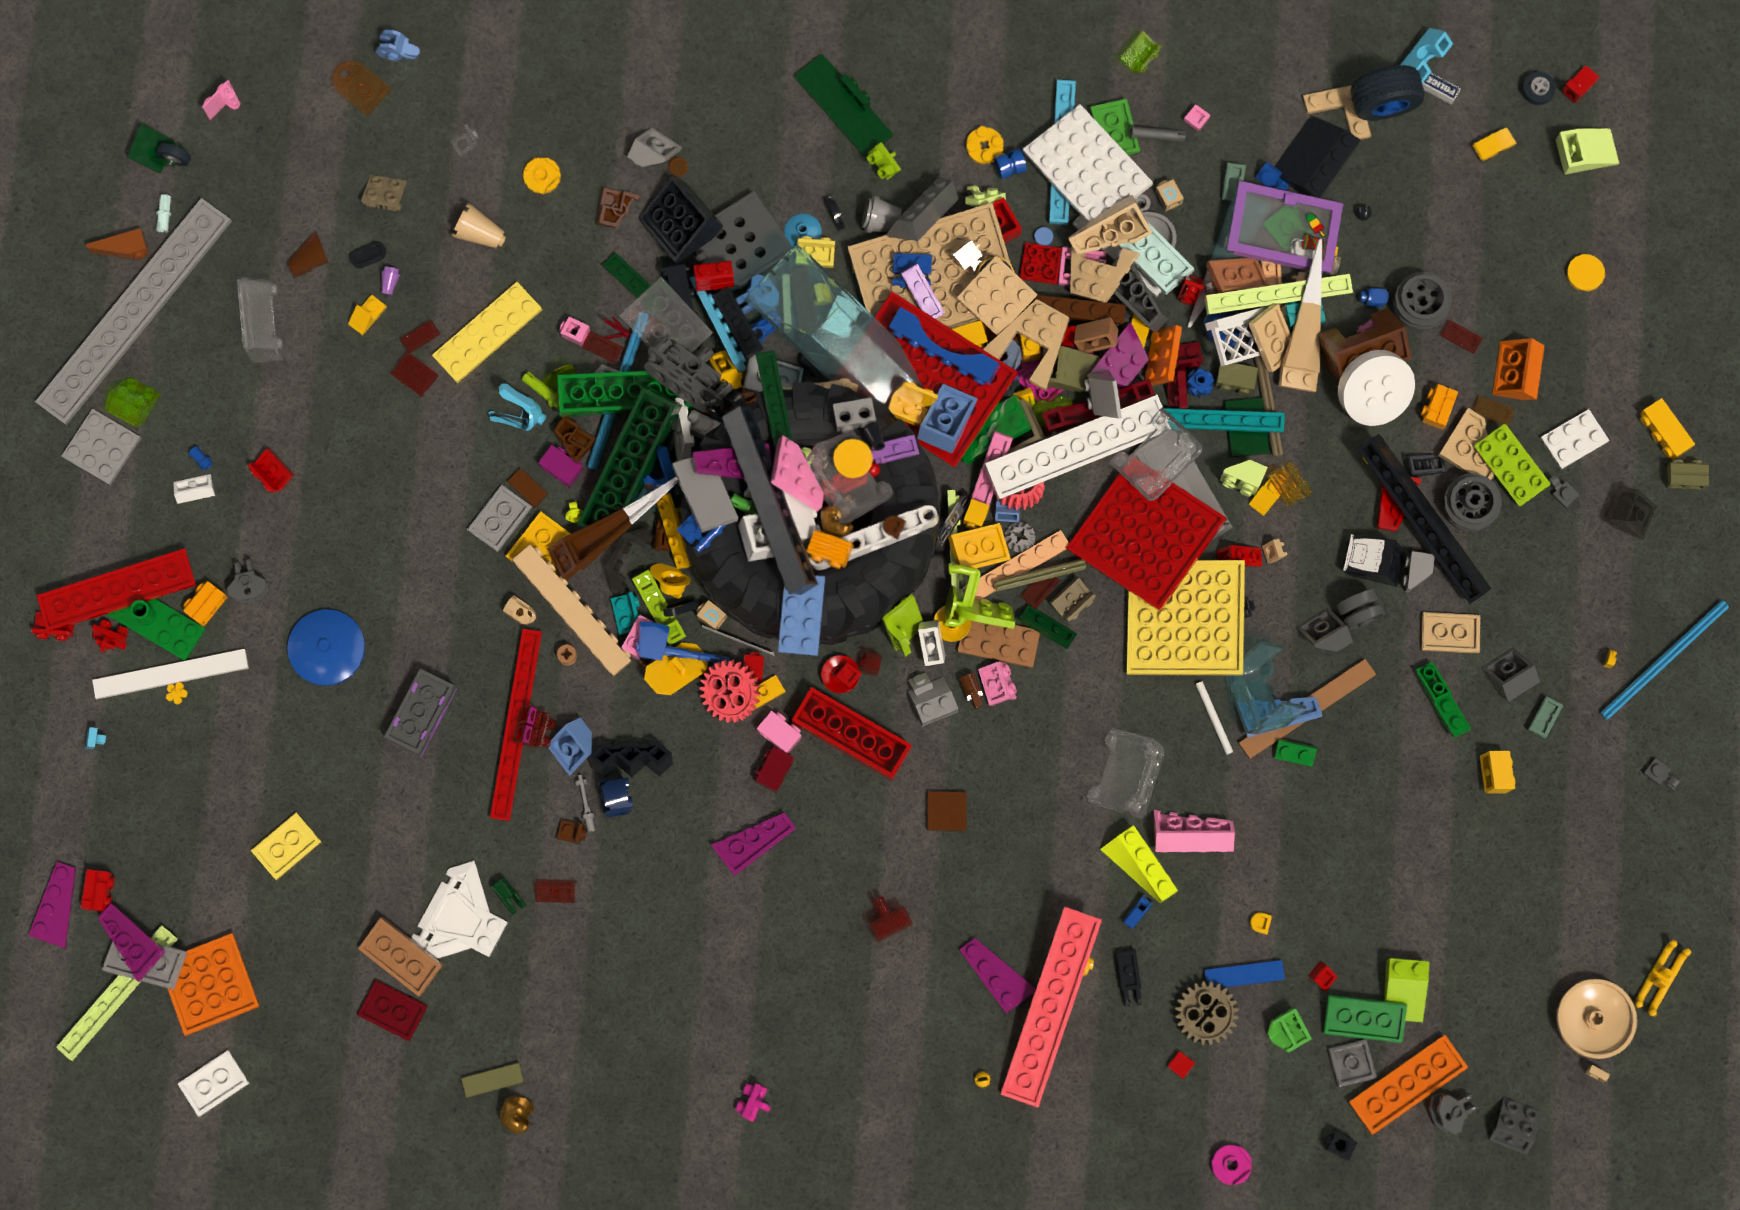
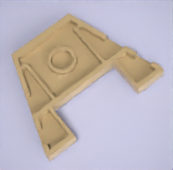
(1097, 279)

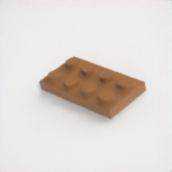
(1001, 643)
(400, 956)

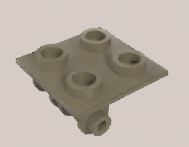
(383, 192)

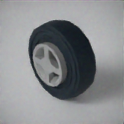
(1542, 82)

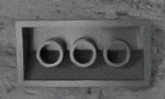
(925, 211)

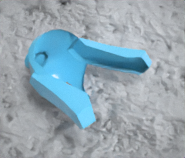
(527, 403)

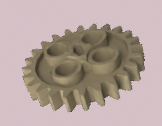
(1220, 1024)

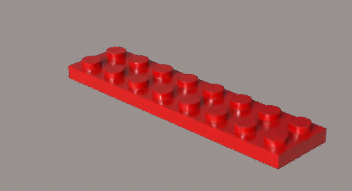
(116, 590)

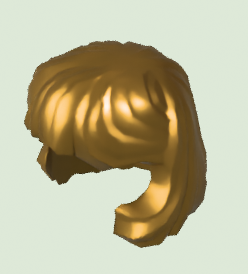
(831, 525)
(512, 1108)

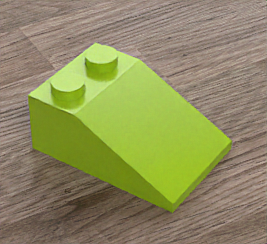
(1407, 983)

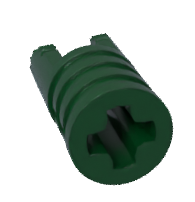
(506, 892)

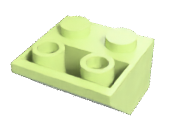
(1244, 476)

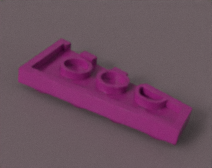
(719, 463)
(747, 846)
(54, 911)
(131, 942)
(1001, 980)

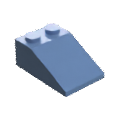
(947, 418)

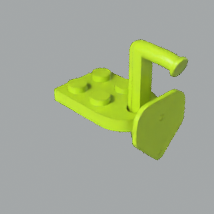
(971, 609)

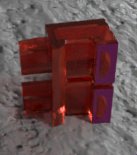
(533, 728)

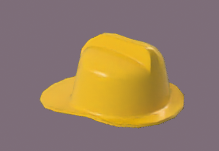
(670, 579)

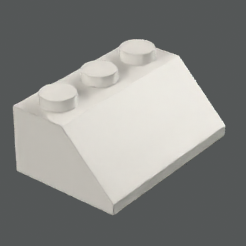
(803, 518)

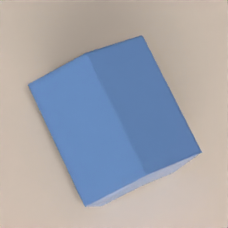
(1005, 514)

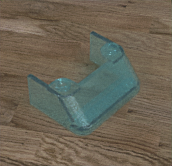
(1254, 696)

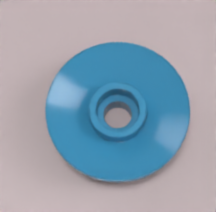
(792, 227)

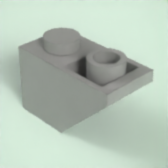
(1419, 568)

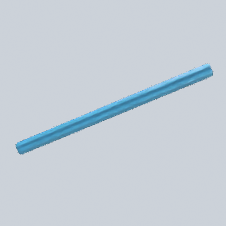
(608, 419)
(1664, 660)

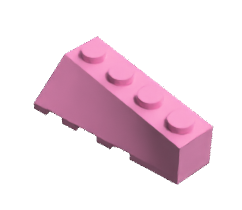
(1192, 834)

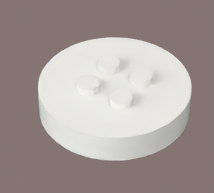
(1376, 387)

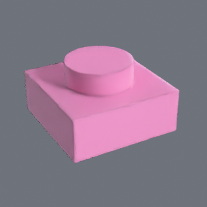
(1197, 117)

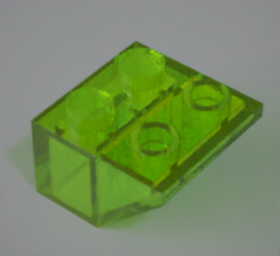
(131, 401)

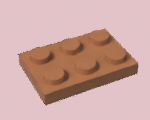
(1236, 274)

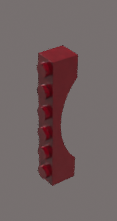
(1075, 415)

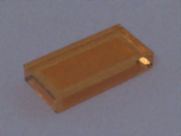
(1494, 411)

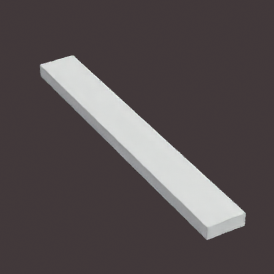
(170, 674)

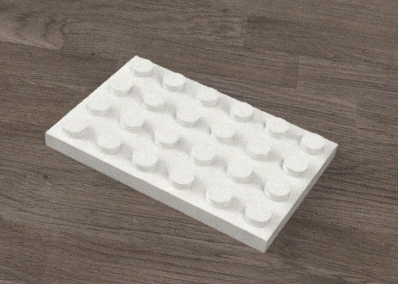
(1086, 164)

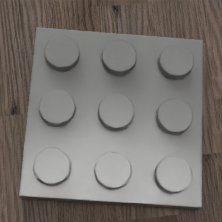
(101, 447)

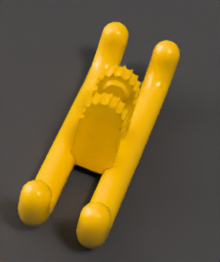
(1661, 977)

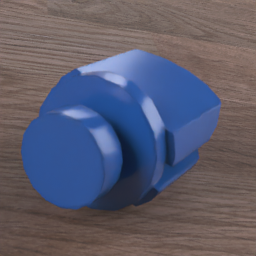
(1374, 297)

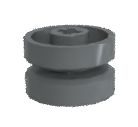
(1360, 609)

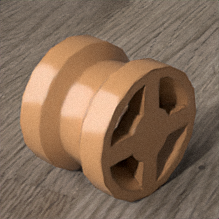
(567, 659)

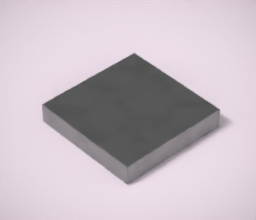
(1352, 1063)

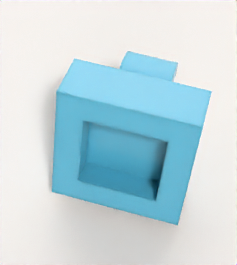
(92, 738)

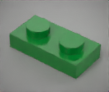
(1295, 752)

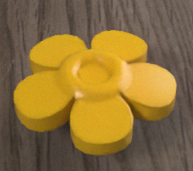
(176, 692)

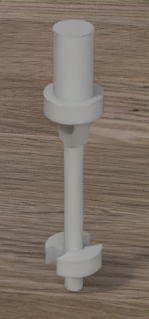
(588, 816)

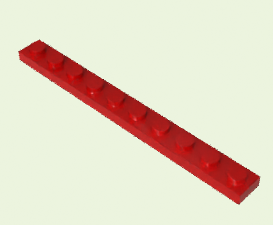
(511, 751)

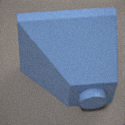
(572, 745)

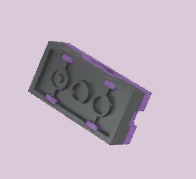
(420, 712)

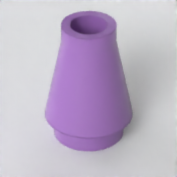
(389, 279)

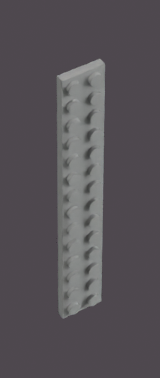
(133, 311)

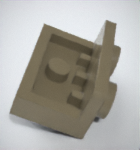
(1072, 600)

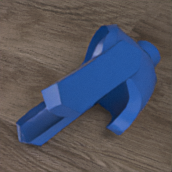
(651, 482)

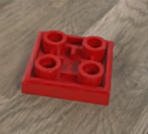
(1041, 263)

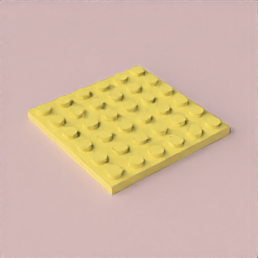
(1196, 629)

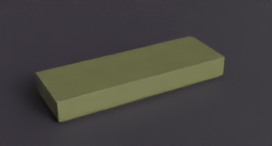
(492, 1080)

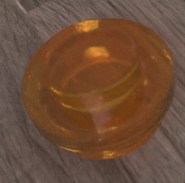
(678, 166)

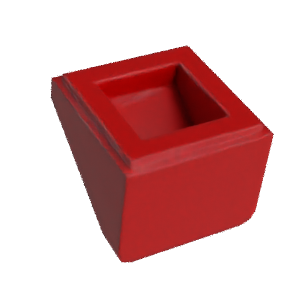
(1322, 976)

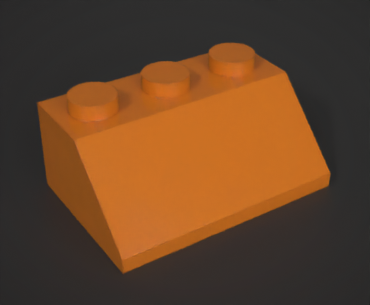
(1518, 369)

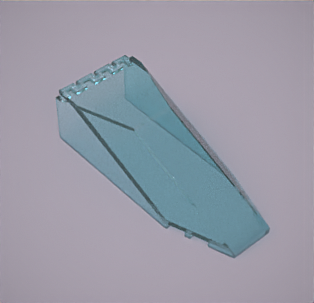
(831, 327)

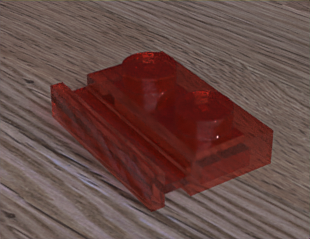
(414, 375)

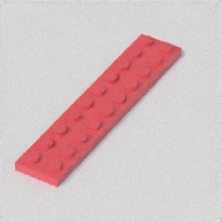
(1051, 1007)

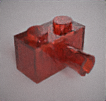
(889, 922)

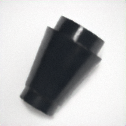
(874, 435)

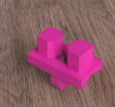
(756, 1095)

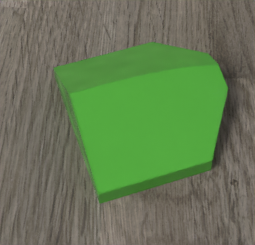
(1288, 1030)

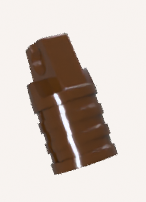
(659, 532)
(971, 689)

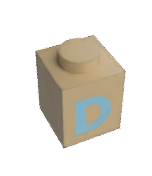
(1169, 194)
(711, 615)

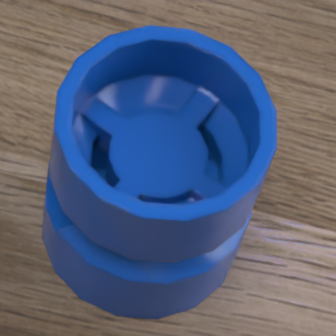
(1010, 163)

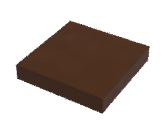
(947, 811)

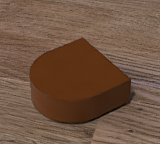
(893, 526)

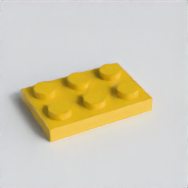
(980, 547)

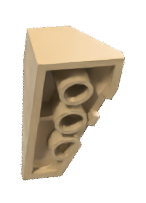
(1117, 225)

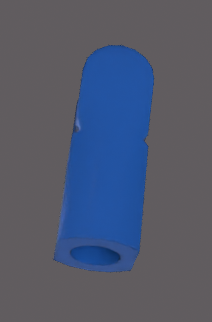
(1136, 914)

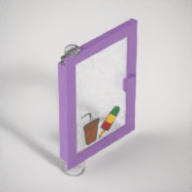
(1283, 227)

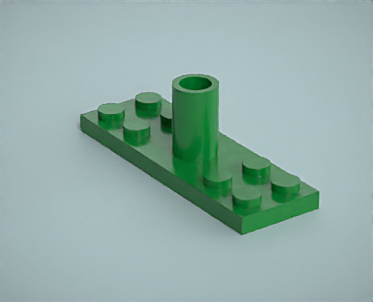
(161, 626)

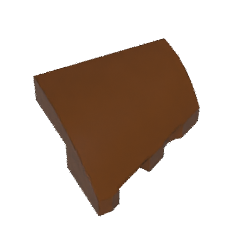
(612, 214)
(307, 257)
(574, 439)

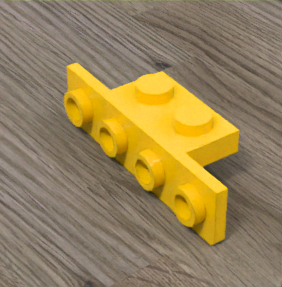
(672, 521)

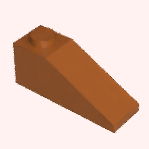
(125, 245)

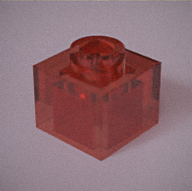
(871, 664)

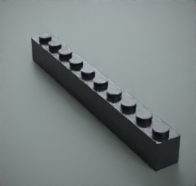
(769, 501)
(1424, 518)

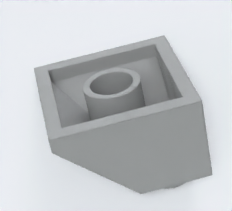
(652, 148)

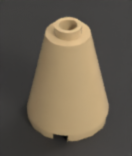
(478, 228)

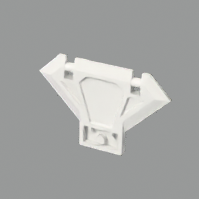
(459, 917)

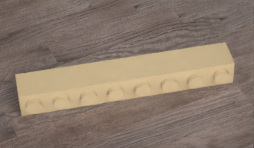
(570, 609)

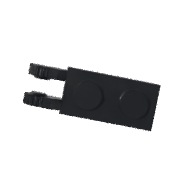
(1129, 975)

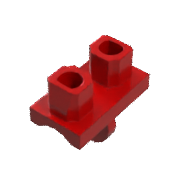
(109, 639)

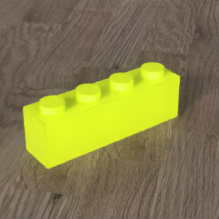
(1139, 862)

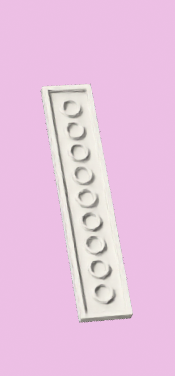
(1072, 448)

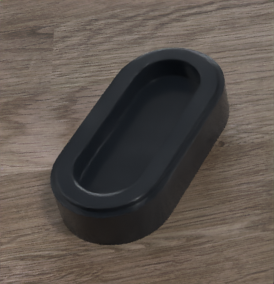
(368, 255)
(681, 607)

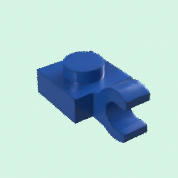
(1271, 176)

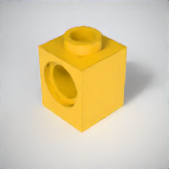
(976, 514)

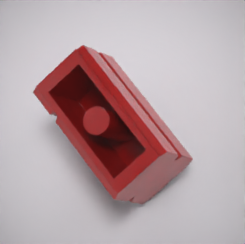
(713, 276)
(97, 890)

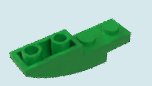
(1441, 700)

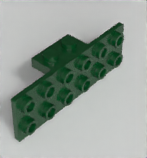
(844, 104)

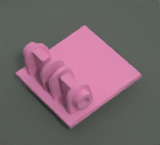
(224, 96)

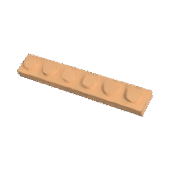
(1022, 563)

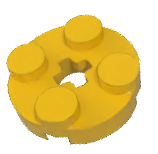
(984, 135)

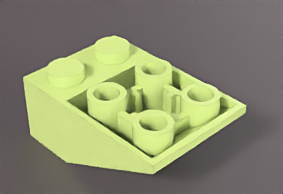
(1586, 149)

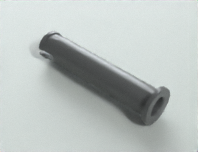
(1156, 133)

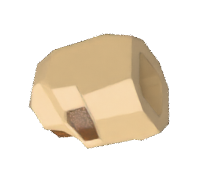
(519, 611)

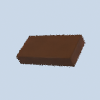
(527, 488)

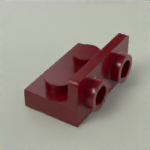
(1189, 356)
(1178, 389)

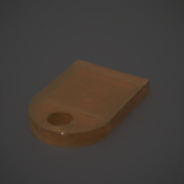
(361, 87)

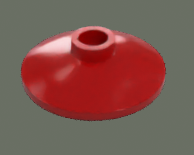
(830, 670)

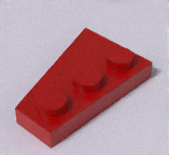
(1389, 512)

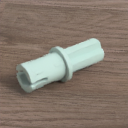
(163, 213)

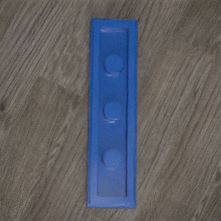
(1245, 974)

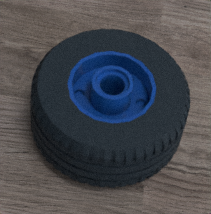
(1387, 92)

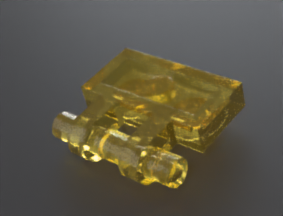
(1286, 486)

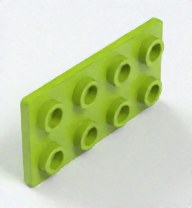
(1512, 465)
(903, 624)

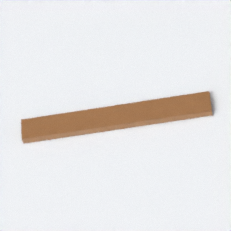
(1325, 696)

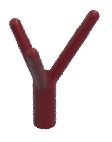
(624, 333)

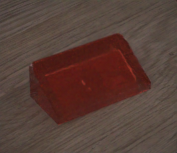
(555, 890)

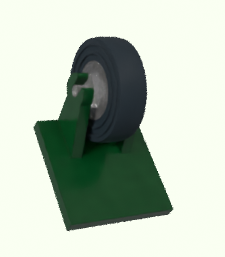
(156, 150)

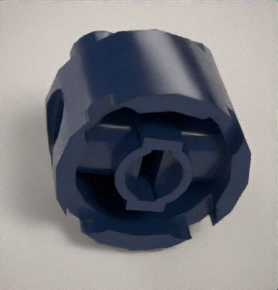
(615, 797)

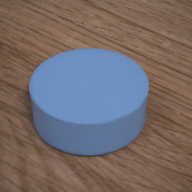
(1043, 236)

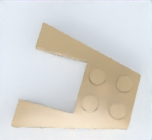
(1041, 325)

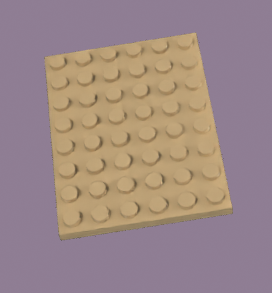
(875, 262)

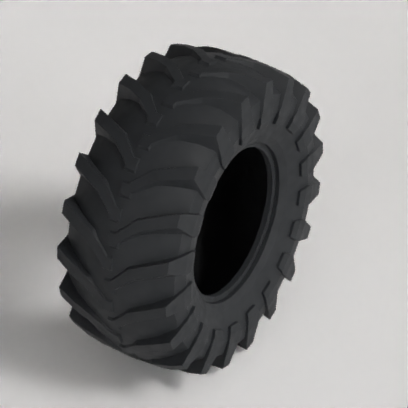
(868, 585)

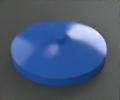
(326, 647)

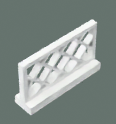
(1230, 323)

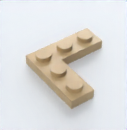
(1336, 99)

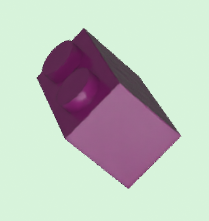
(561, 466)

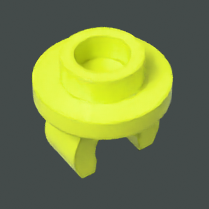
(574, 513)

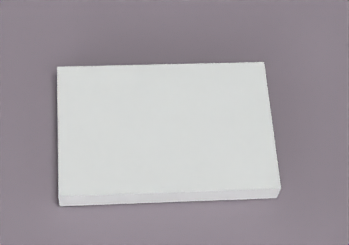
(213, 1083)

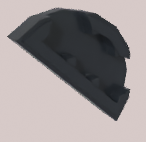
(835, 213)

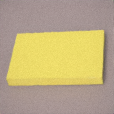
(286, 846)

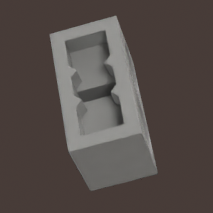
(853, 409)

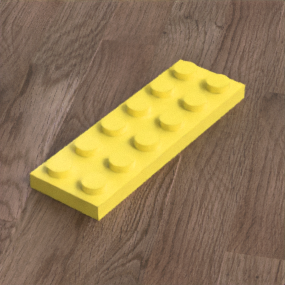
(487, 332)

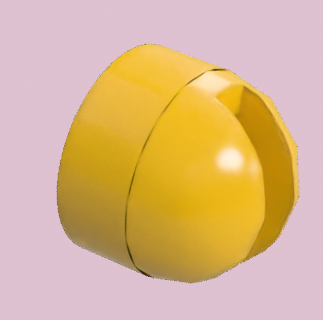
(982, 1084)

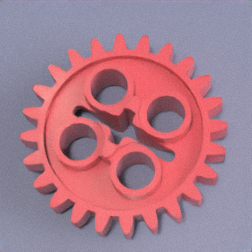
(714, 693)

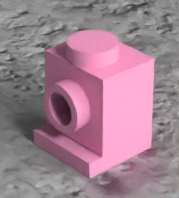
(572, 324)

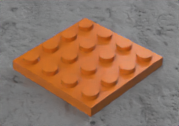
(212, 986)

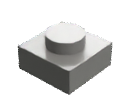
(920, 684)

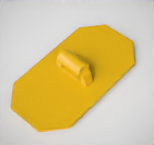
(674, 672)

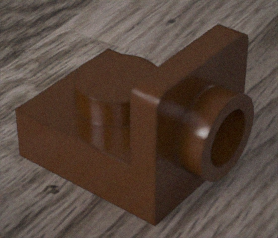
(571, 832)

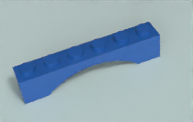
(978, 365)

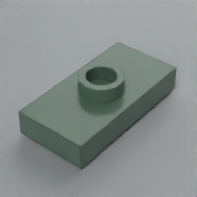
(1233, 174)
(1545, 717)

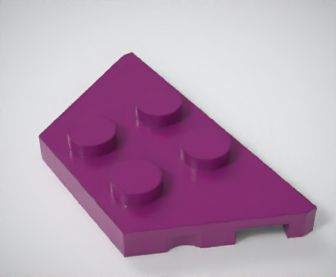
(1124, 359)

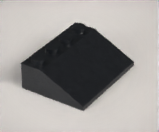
(1316, 157)
(680, 220)

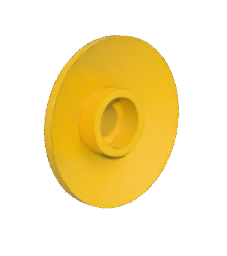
(949, 633)

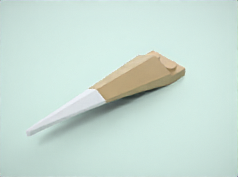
(1302, 355)

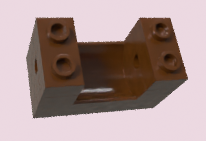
(1386, 334)

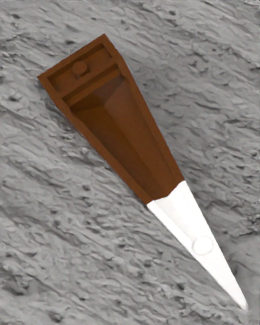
(585, 545)

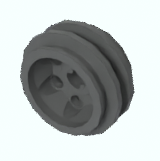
(1413, 316)
(1458, 516)

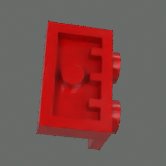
(41, 633)

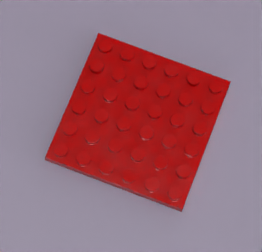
(1146, 542)

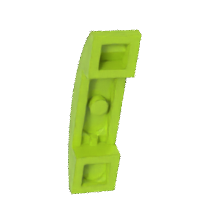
(655, 602)

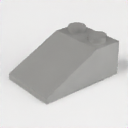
(1103, 394)

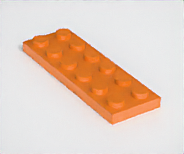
(1408, 1084)

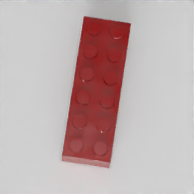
(851, 734)

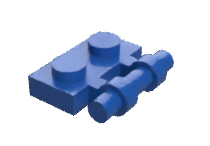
(904, 261)
(691, 533)

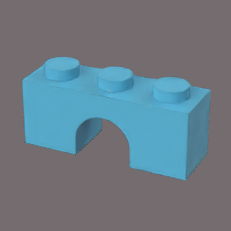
(1432, 44)

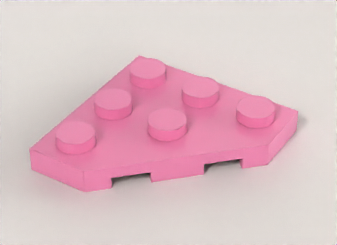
(794, 474)

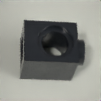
(1349, 1145)

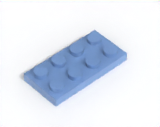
(802, 620)

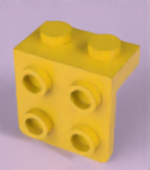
(911, 403)

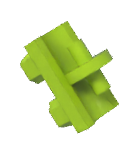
(884, 161)

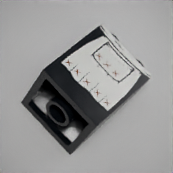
(1374, 559)

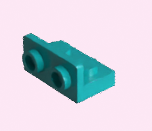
(625, 612)

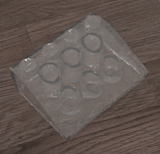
(663, 313)

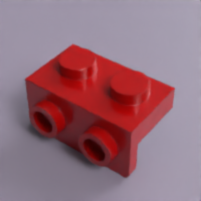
(271, 471)

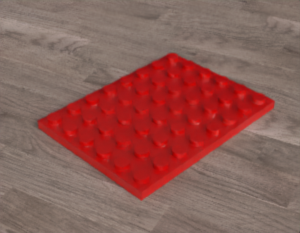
(934, 373)

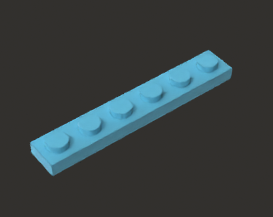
(722, 329)

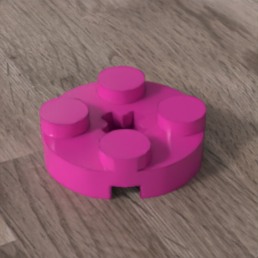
(1220, 1164)

